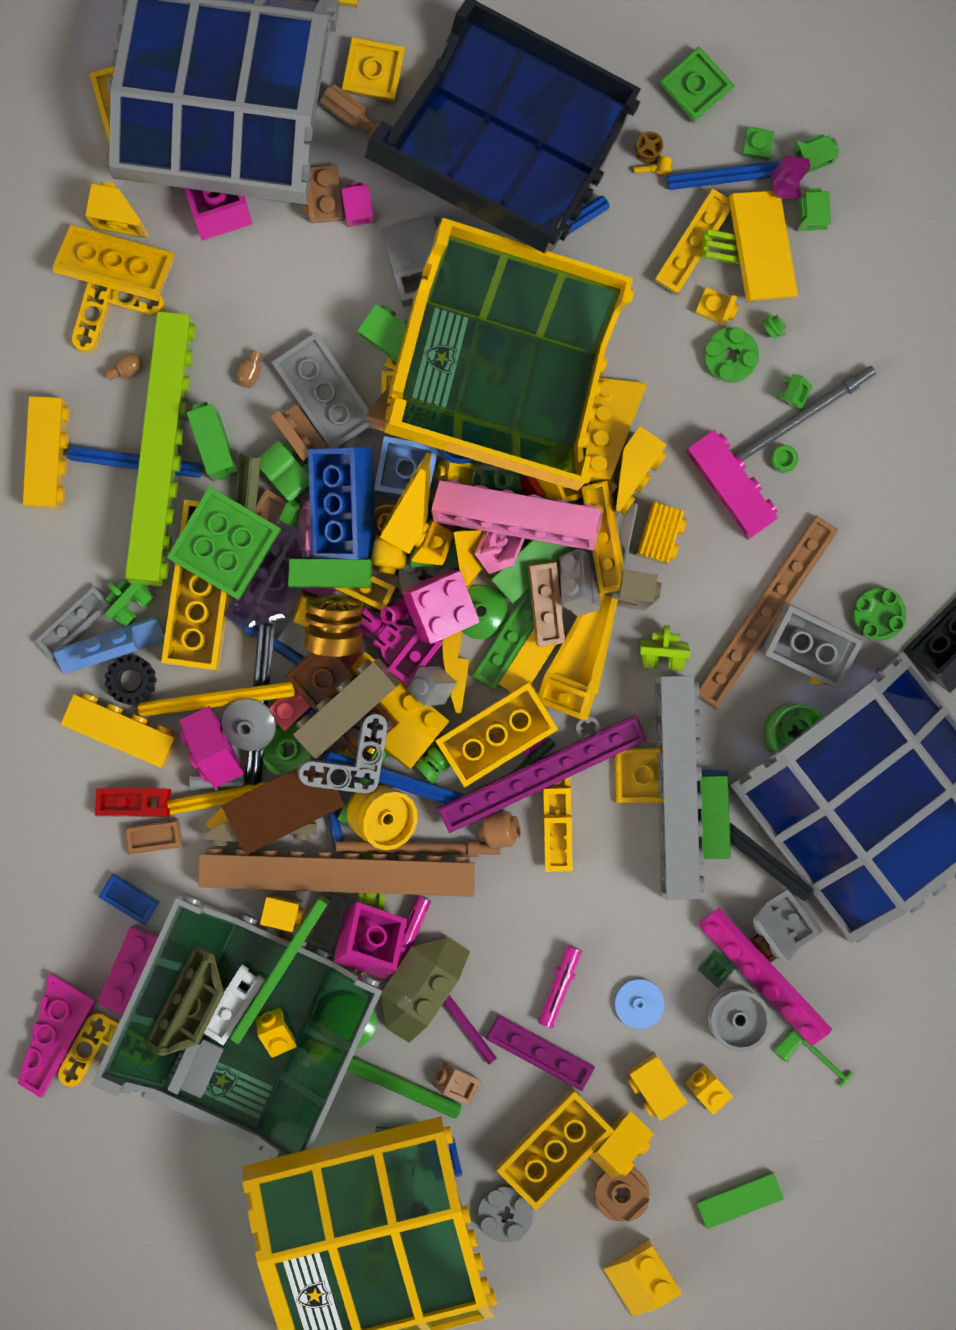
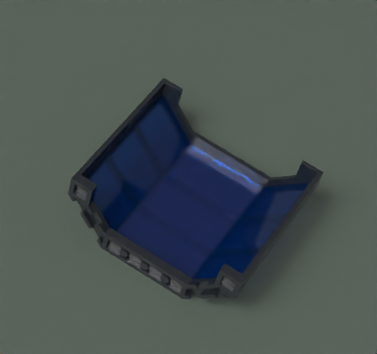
(508, 127)

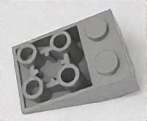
(408, 251)

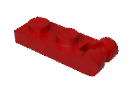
(132, 802)

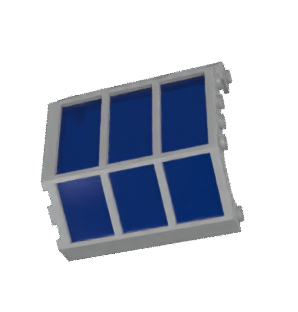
(218, 94)
(865, 801)

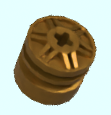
(333, 625)

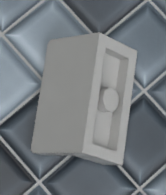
(196, 1068)

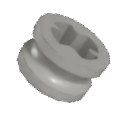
(590, 719)

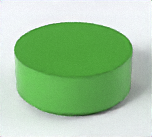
(784, 458)

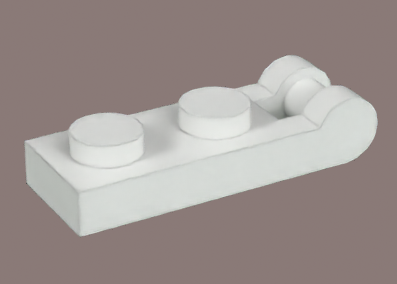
(233, 1005)

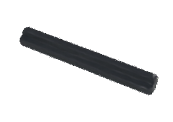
(770, 863)

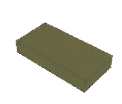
(247, 481)

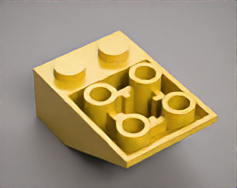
(639, 456)

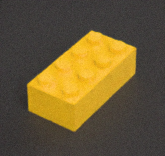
(554, 1148)

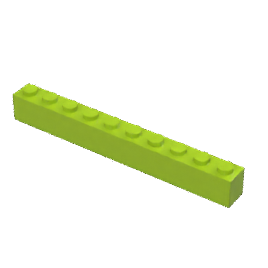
(159, 449)

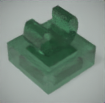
(716, 968)

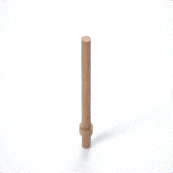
(471, 848)

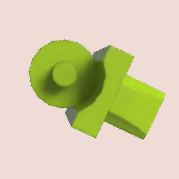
(664, 645)

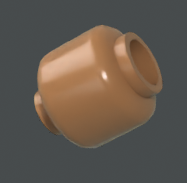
(500, 830)

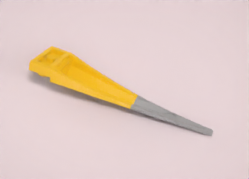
(579, 664)

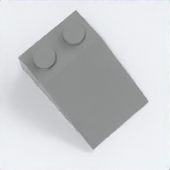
(811, 645)

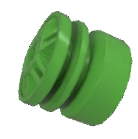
(783, 720)

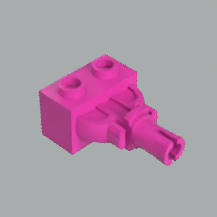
(402, 647)

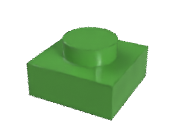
(758, 143)

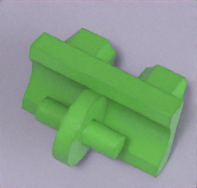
(119, 610)

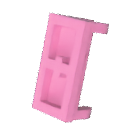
(498, 551)

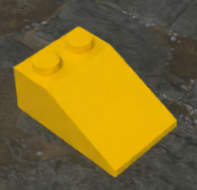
(407, 520)

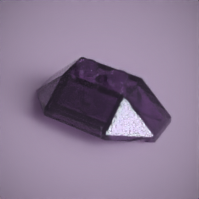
(268, 593)

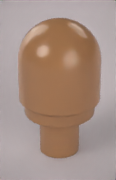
(125, 366)
(249, 370)

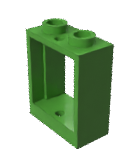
(212, 441)

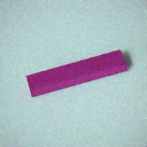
(540, 1052)

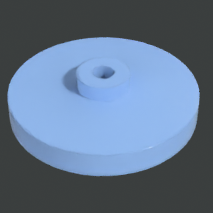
(639, 1003)

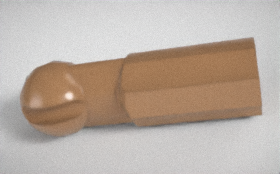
(348, 109)

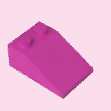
(217, 212)

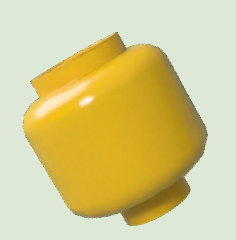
(387, 557)

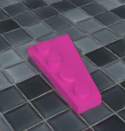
(58, 1025)

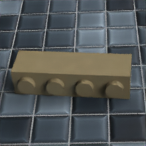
(346, 708)

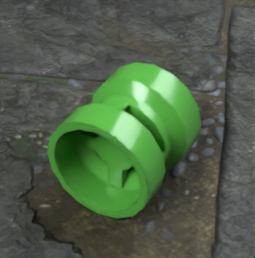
(437, 760)

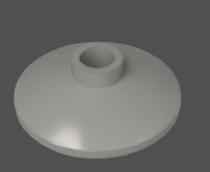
(256, 716)

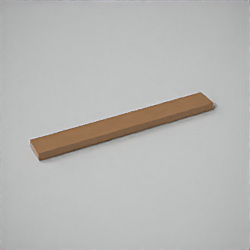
(765, 611)

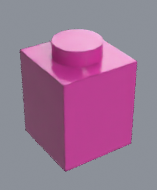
(357, 204)

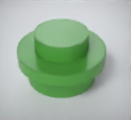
(774, 326)

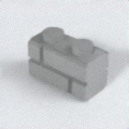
(579, 582)

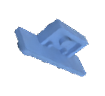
(109, 645)

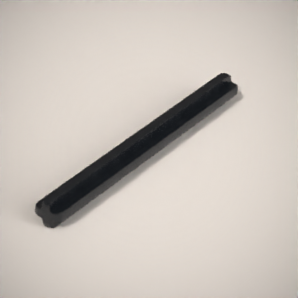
(261, 677)

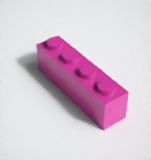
(731, 484)

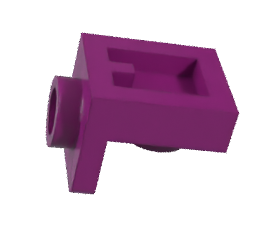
(788, 175)

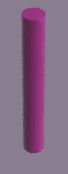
(469, 1030)

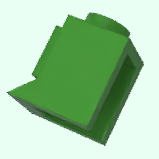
(820, 150)
(814, 210)

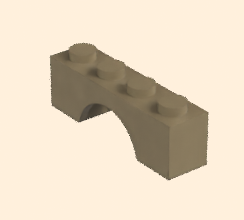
(638, 590)

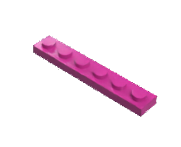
(765, 977)

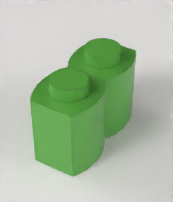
(284, 471)

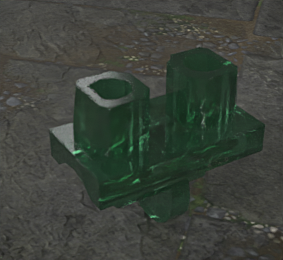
(496, 478)

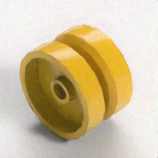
(382, 817)

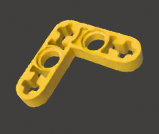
(110, 297)
(104, 1036)

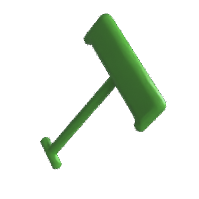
(793, 1040)

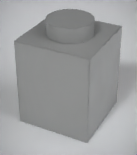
(431, 685)

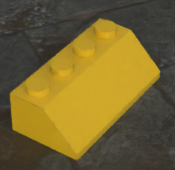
(417, 723)
(496, 733)

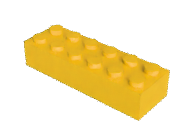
(194, 616)

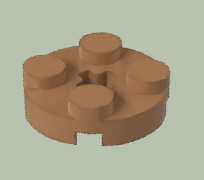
(622, 1209)

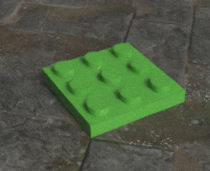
(224, 543)

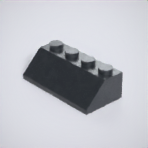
(936, 649)

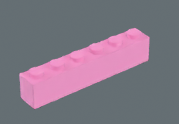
(517, 515)

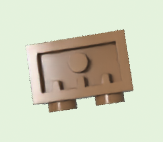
(324, 195)
(298, 431)

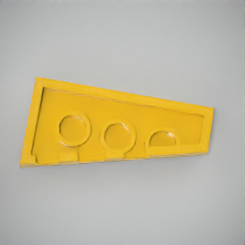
(611, 424)

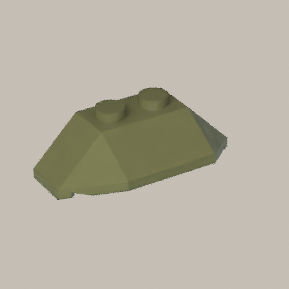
(421, 985)
(188, 1005)

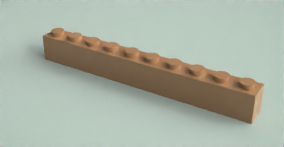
(337, 874)

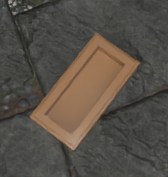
(153, 837)

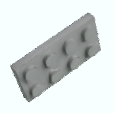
(323, 391)

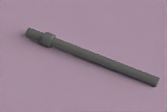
(848, 385)

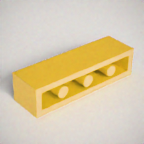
(45, 453)
(118, 730)

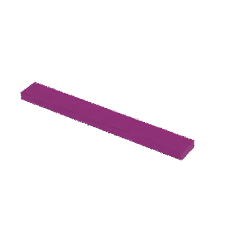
(542, 773)

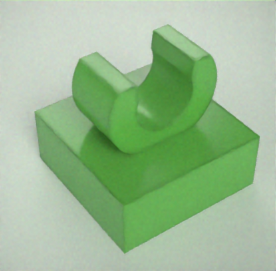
(796, 392)

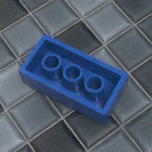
(341, 502)

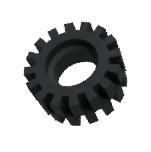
(114, 674)

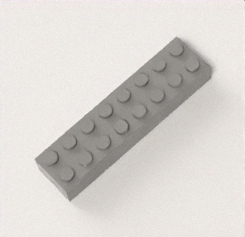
(678, 787)

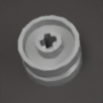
(727, 1007)

